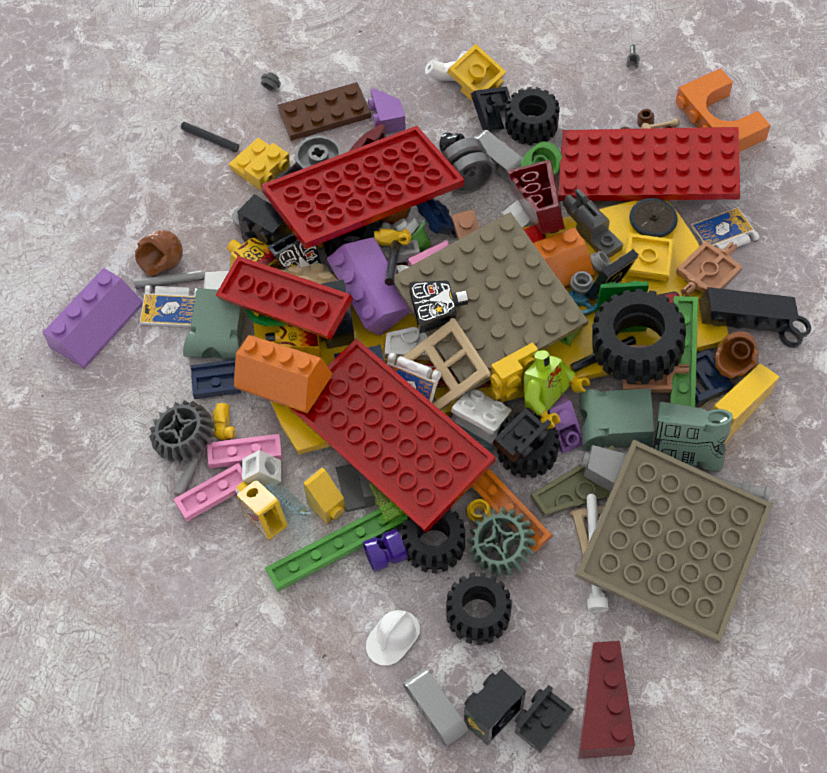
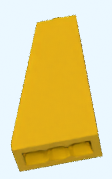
(747, 396)

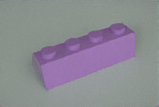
(364, 273)
(92, 318)

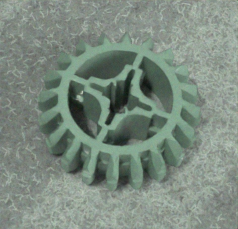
(492, 542)

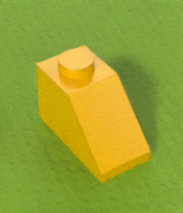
(324, 496)

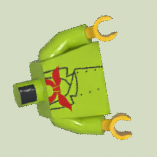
(546, 383)

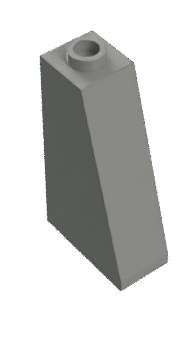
(602, 466)

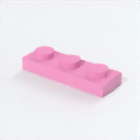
(233, 451)
(209, 493)

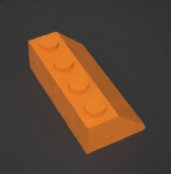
(566, 255)
(280, 373)

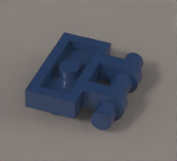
(437, 217)

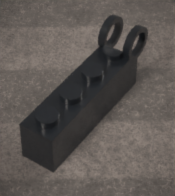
(753, 311)

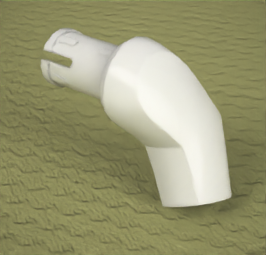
(439, 70)

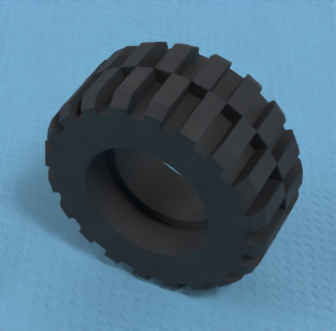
(644, 310)

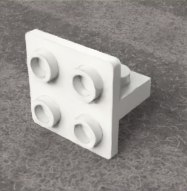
(480, 414)

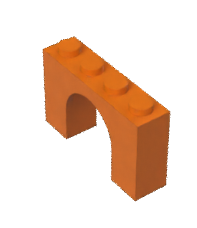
(709, 89)

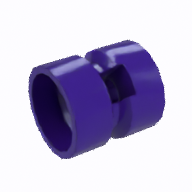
(385, 550)

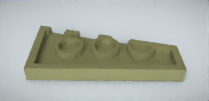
(567, 492)

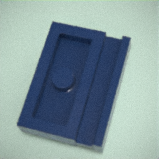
(213, 379)

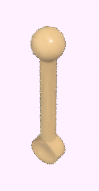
(675, 122)

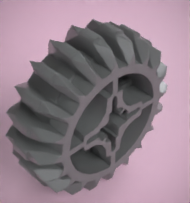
(184, 425)

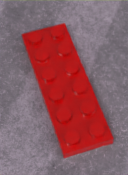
(284, 297)

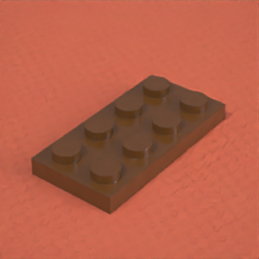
(324, 111)

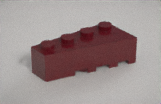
(538, 194)
(606, 714)

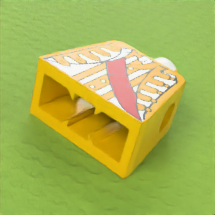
(257, 501)

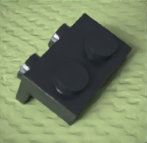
(520, 435)
(542, 719)

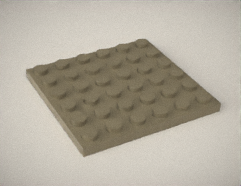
(508, 291)
(674, 541)

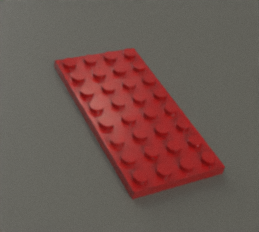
(651, 164)
(361, 186)
(395, 436)

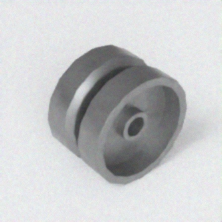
(315, 150)
(471, 162)

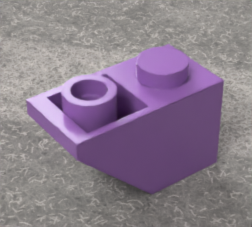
(387, 111)
(568, 428)

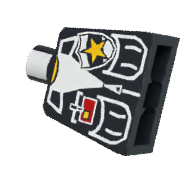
(291, 252)
(434, 303)

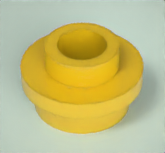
(478, 504)

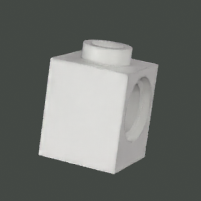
(261, 468)

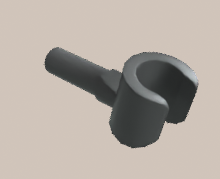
(632, 56)

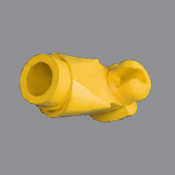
(386, 236)
(221, 418)

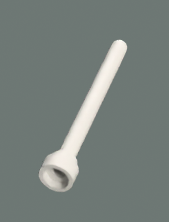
(597, 602)

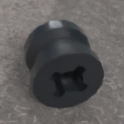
(448, 139)

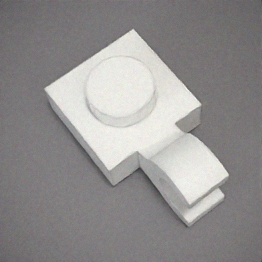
(410, 224)

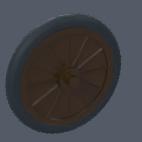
(653, 217)

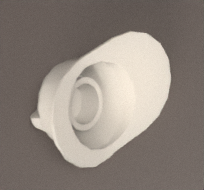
(392, 637)

